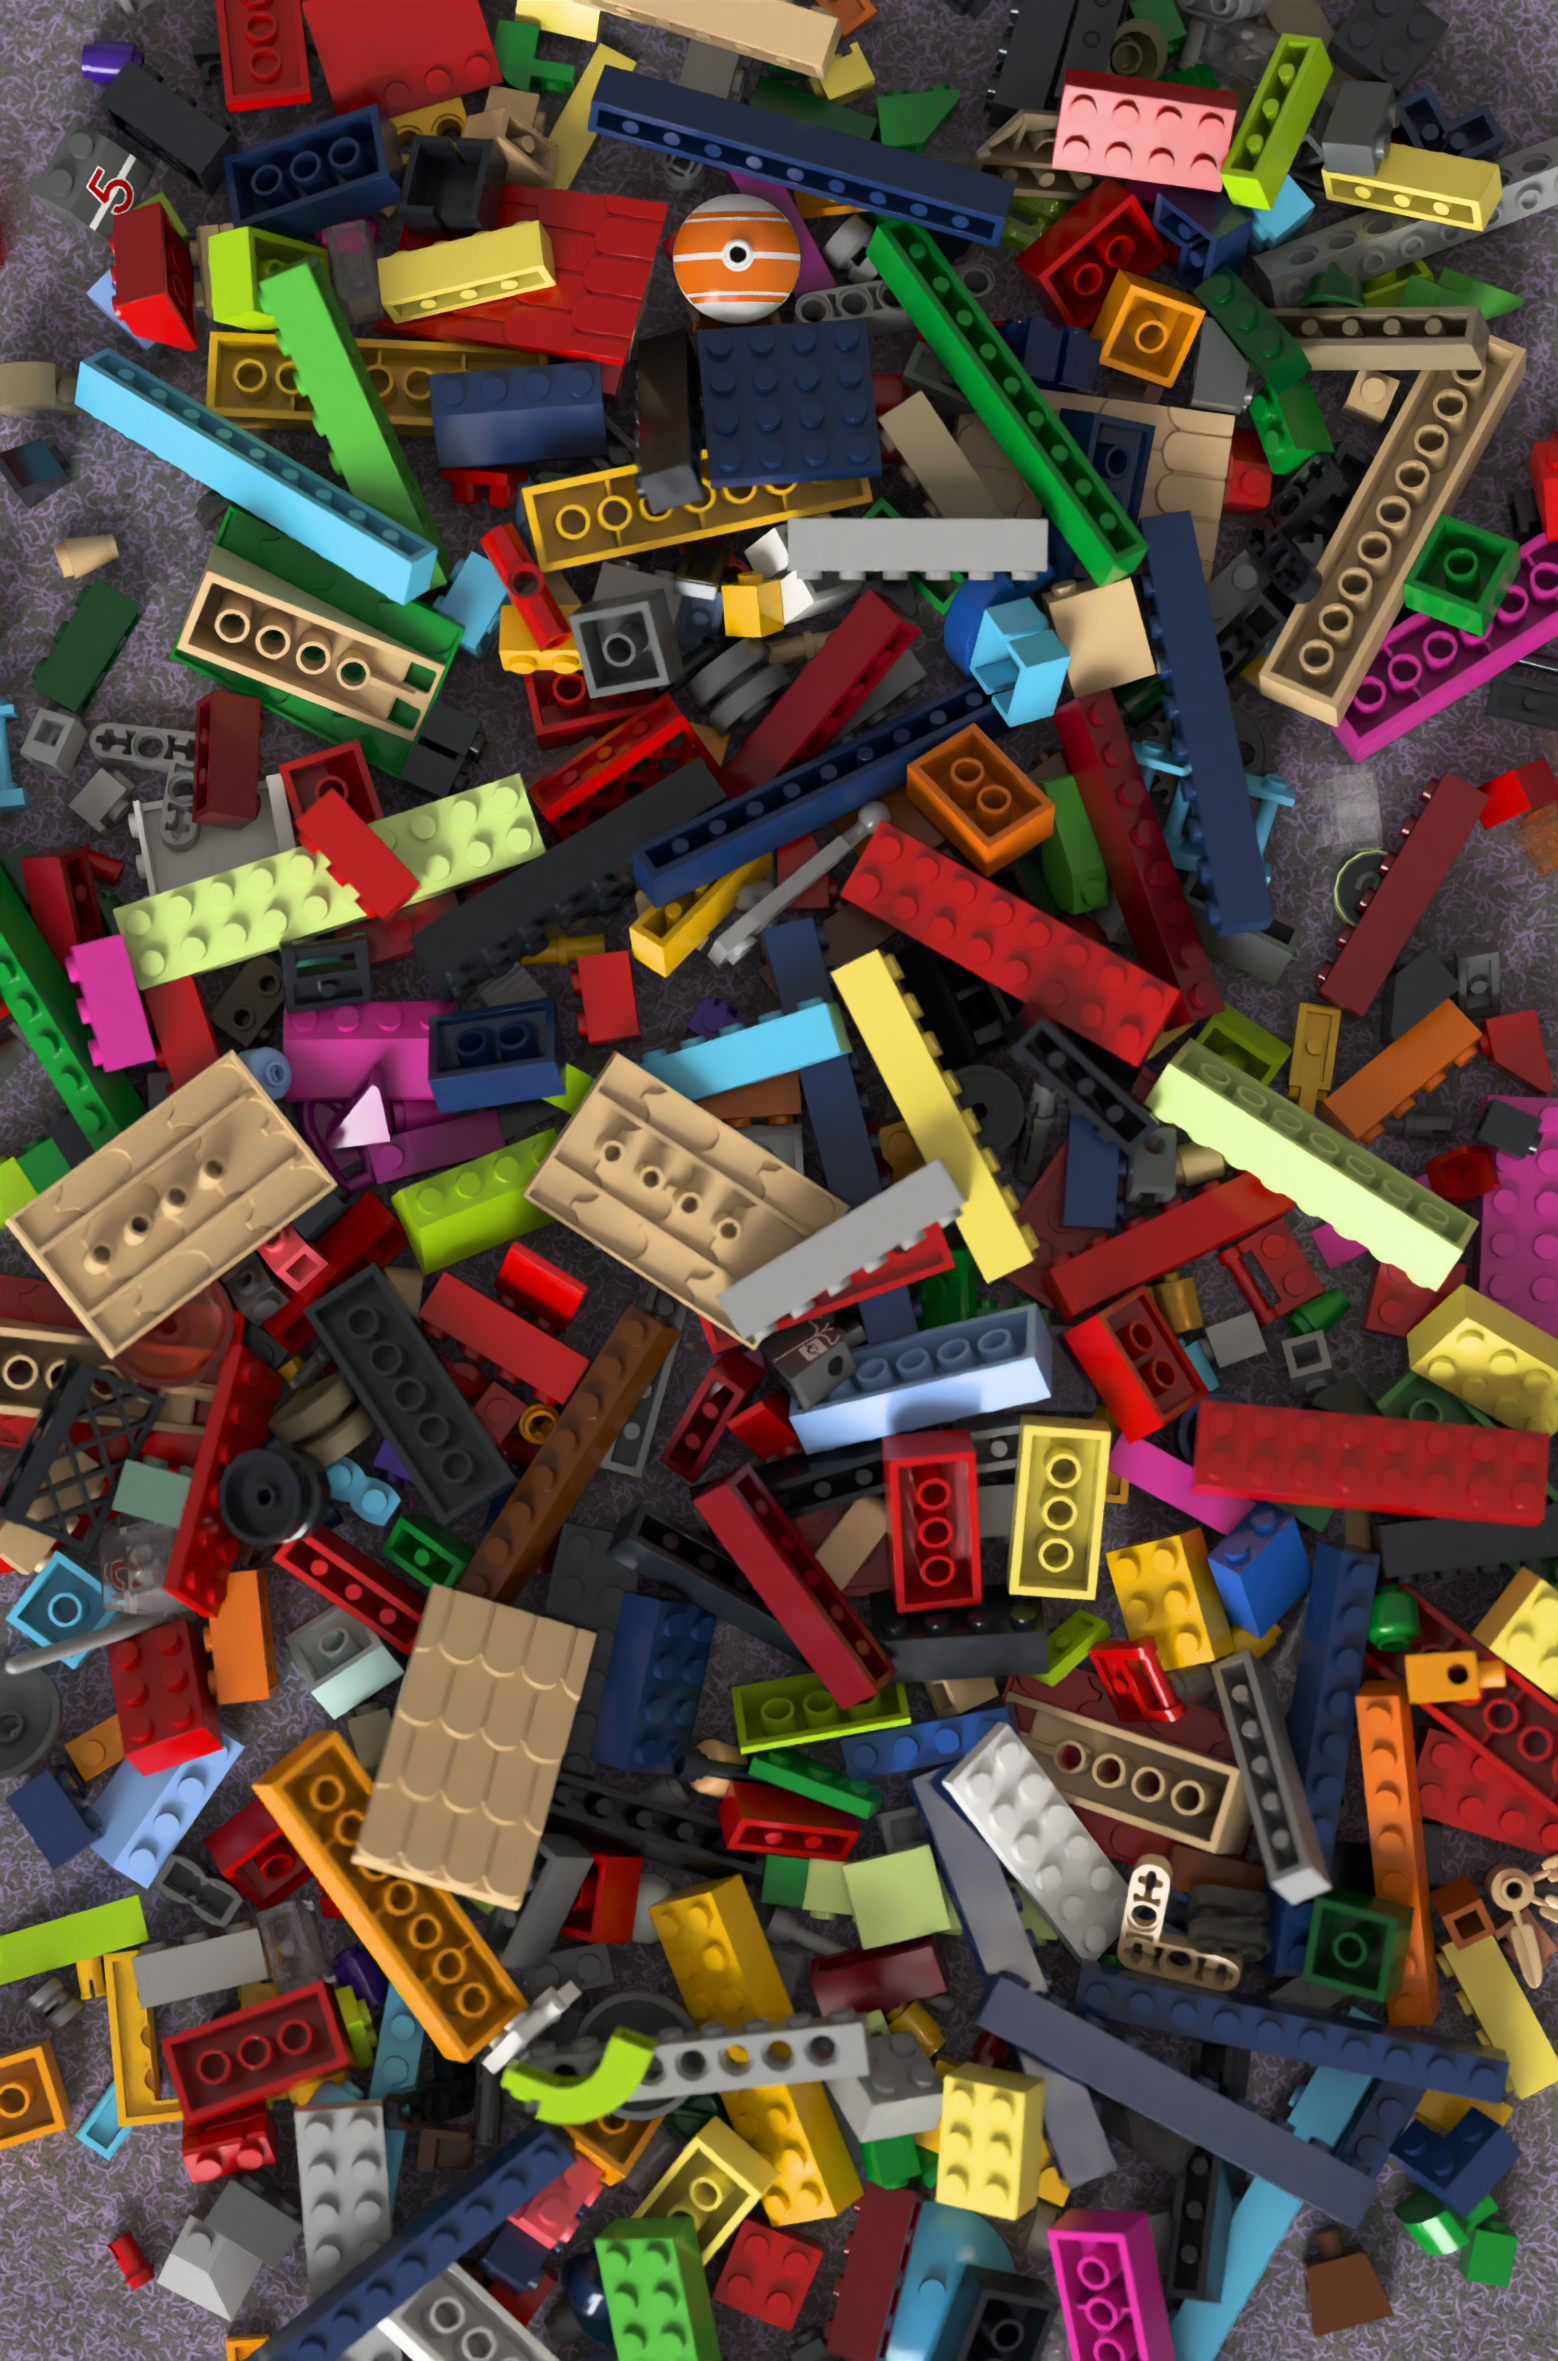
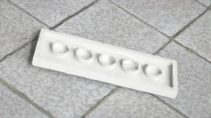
(1041, 1842)

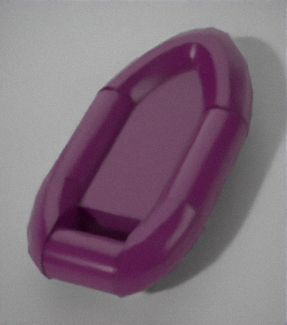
(313, 1123)

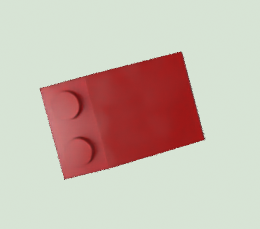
(541, 1287)

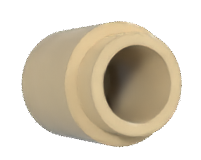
(1198, 1164)

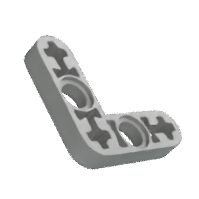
(178, 769)

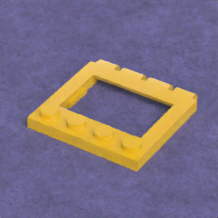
(136, 2048)

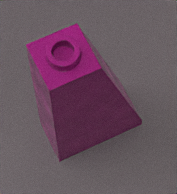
(813, 270)

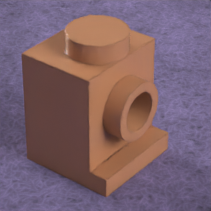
(1503, 1927)

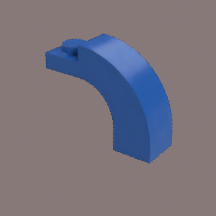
(968, 610)

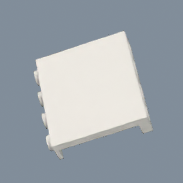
(217, 847)

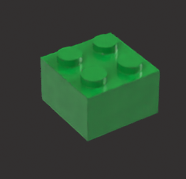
(1462, 575)

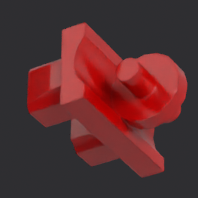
(500, 479)

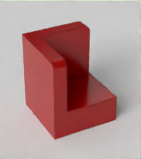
(1463, 1174)

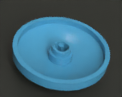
(942, 2248)

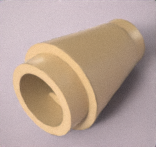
(84, 554)

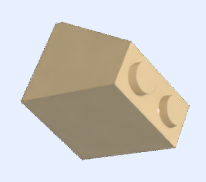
(1100, 633)

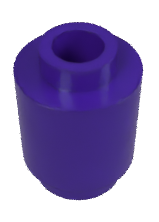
(106, 59)
(362, 1972)

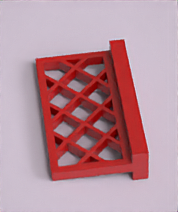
(611, 760)

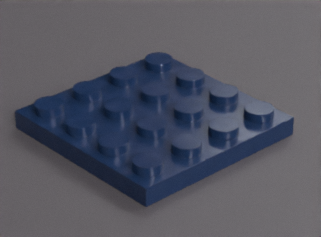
(788, 403)

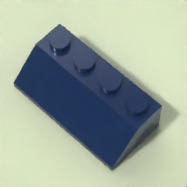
(518, 415)
(1121, 457)

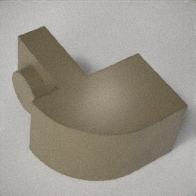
(37, 387)

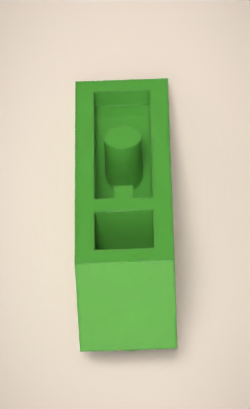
(1071, 855)

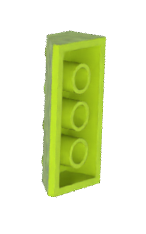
(473, 1205)
(805, 1711)

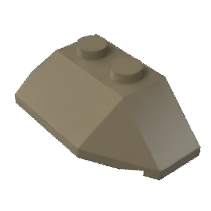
(1024, 155)

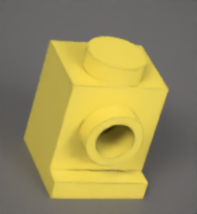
(846, 79)

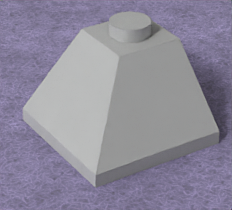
(209, 2268)

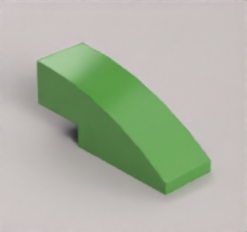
(1460, 290)

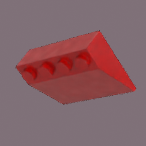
(401, 51)

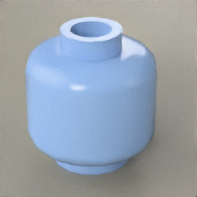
(269, 1069)

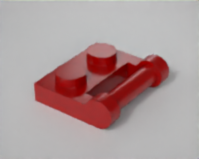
(1282, 1266)
(1126, 1682)

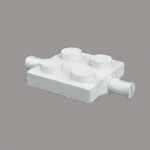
(529, 2025)

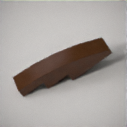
(1199, 1867)

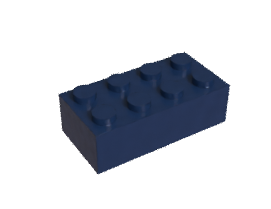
(317, 175)
(652, 1683)

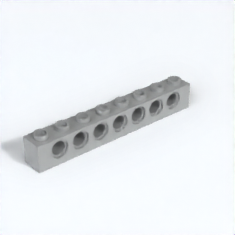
(1386, 240)
(721, 2072)

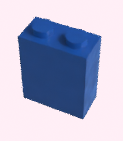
(1261, 1568)

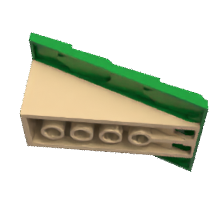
(315, 641)

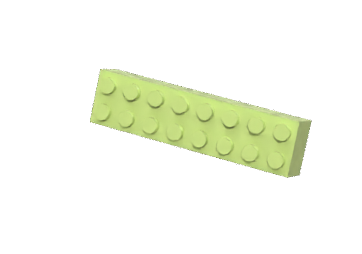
(1311, 1164)

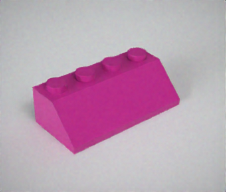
(340, 1045)

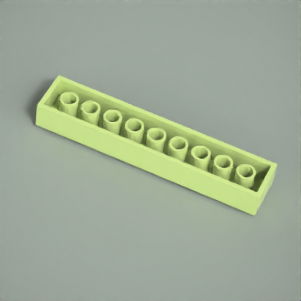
(297, 899)

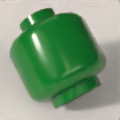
(1393, 1619)

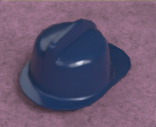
(587, 2297)

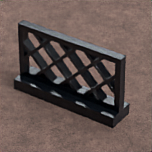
(44, 1446)

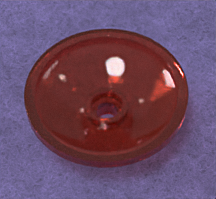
(191, 1351)

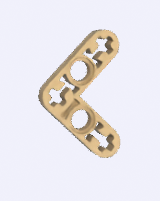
(1151, 1936)

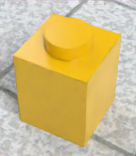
(752, 606)

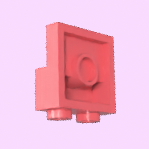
(552, 2210)

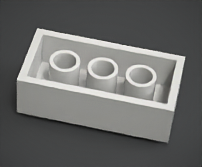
(460, 2322)

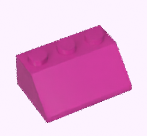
(110, 1003)

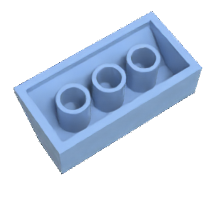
(152, 1813)

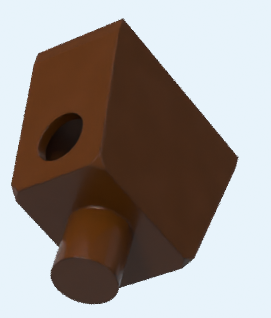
(1341, 2285)

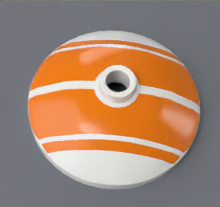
(731, 289)

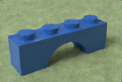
(923, 1742)

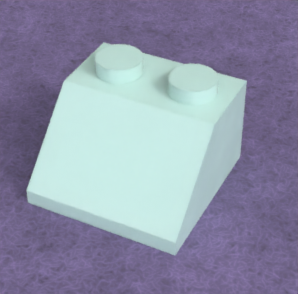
(342, 1660)

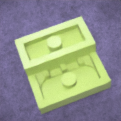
(895, 1896)

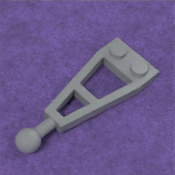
(740, 936)

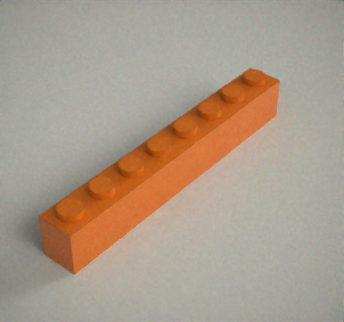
(1398, 1838)

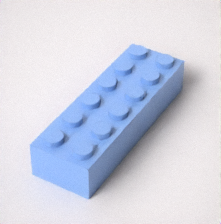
(933, 1379)

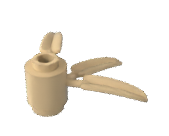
(1523, 1934)

